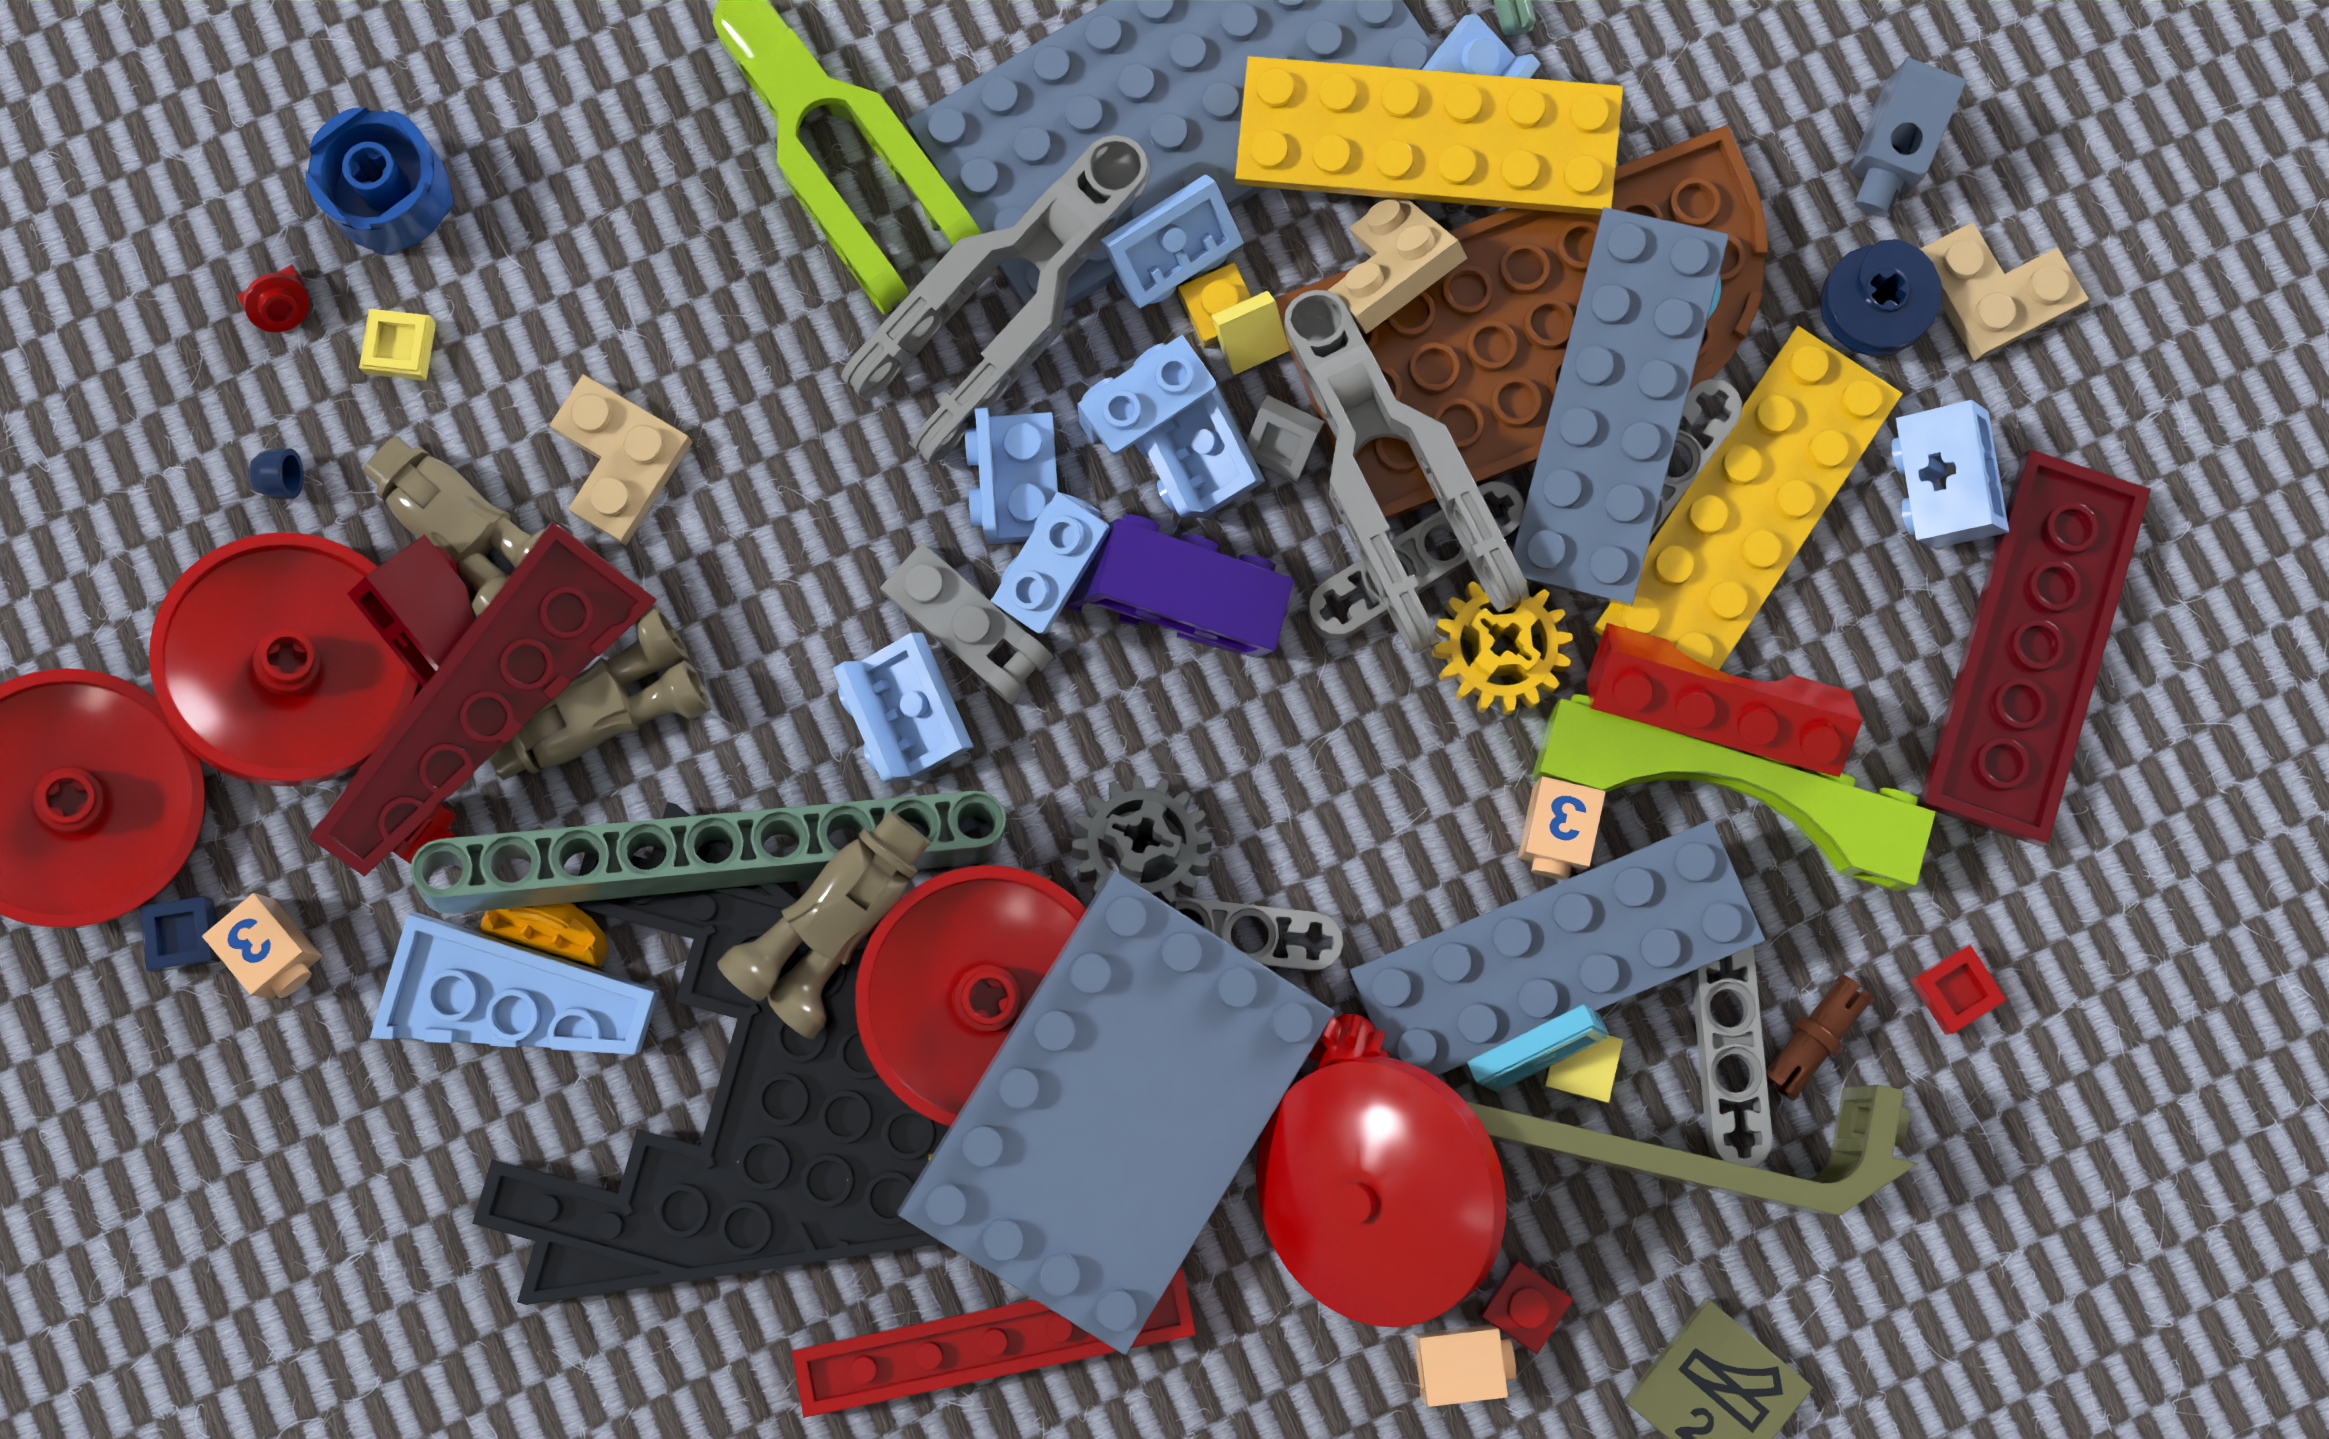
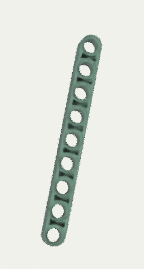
(680, 841)

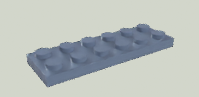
(1618, 405)
(1560, 949)

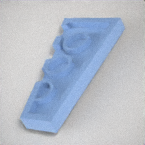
(486, 990)

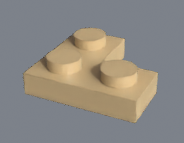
(1406, 258)
(1994, 306)
(633, 451)

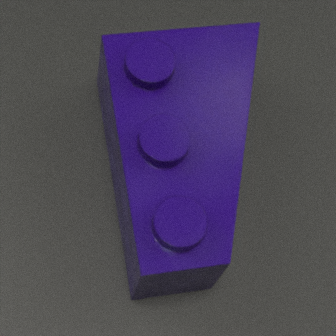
(1186, 588)

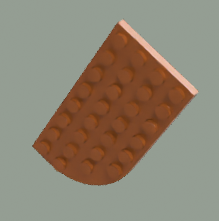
(1495, 329)

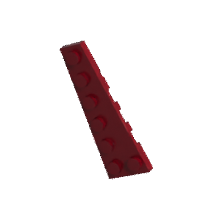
(515, 657)

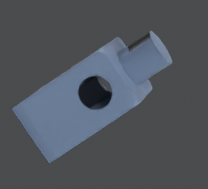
(1912, 119)

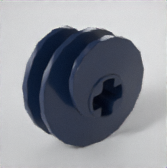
(1899, 274)

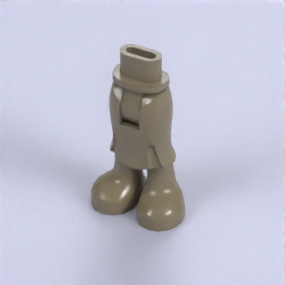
(445, 507)
(601, 706)
(831, 919)

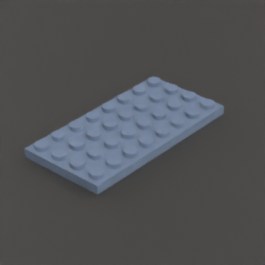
(1146, 73)

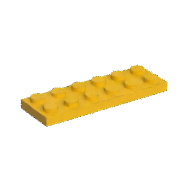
(1429, 135)
(1756, 500)

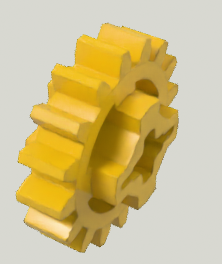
(1520, 661)

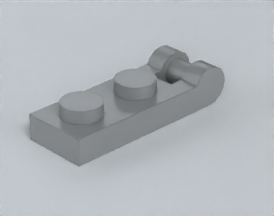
(964, 621)

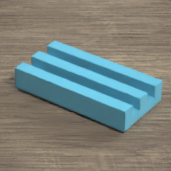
(1538, 1048)

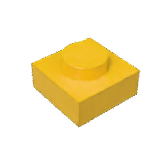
(1209, 296)

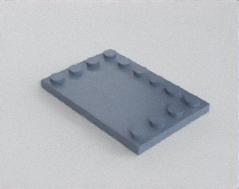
(1116, 1112)

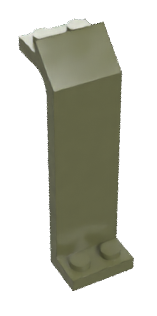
(1859, 1162)

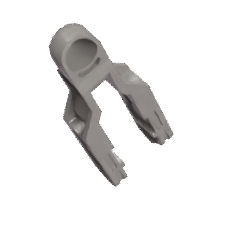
(1052, 235)
(1363, 408)

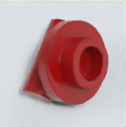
(276, 300)

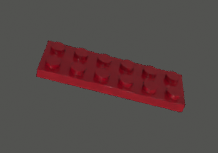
(2034, 648)

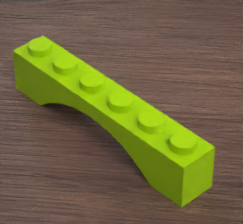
(1856, 830)

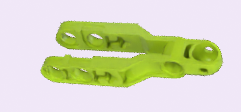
(792, 86)

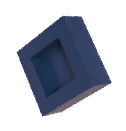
(175, 933)

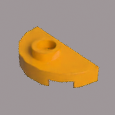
(550, 928)

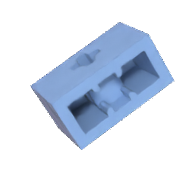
(1973, 498)

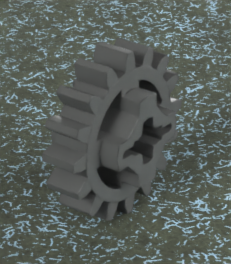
(1119, 834)

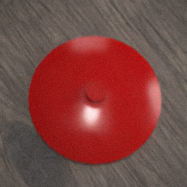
(274, 662)
(91, 799)
(953, 978)
(1381, 1191)

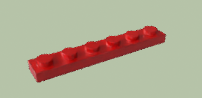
(963, 1351)

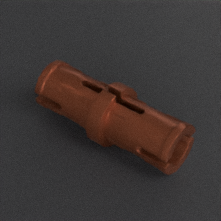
(1817, 1037)

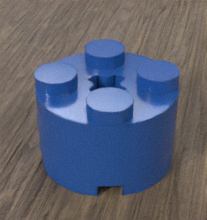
(374, 213)

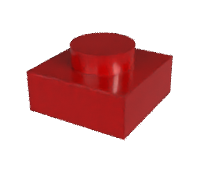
(1958, 990)
(1526, 1306)

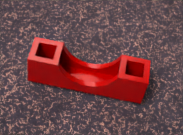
(1780, 719)

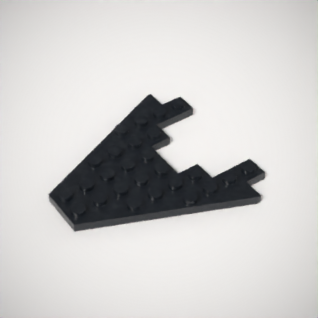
(795, 1156)

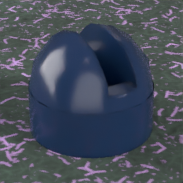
(277, 473)

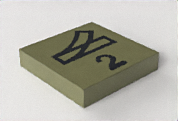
(1717, 1383)

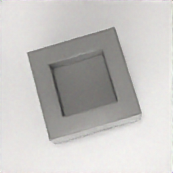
(1283, 438)

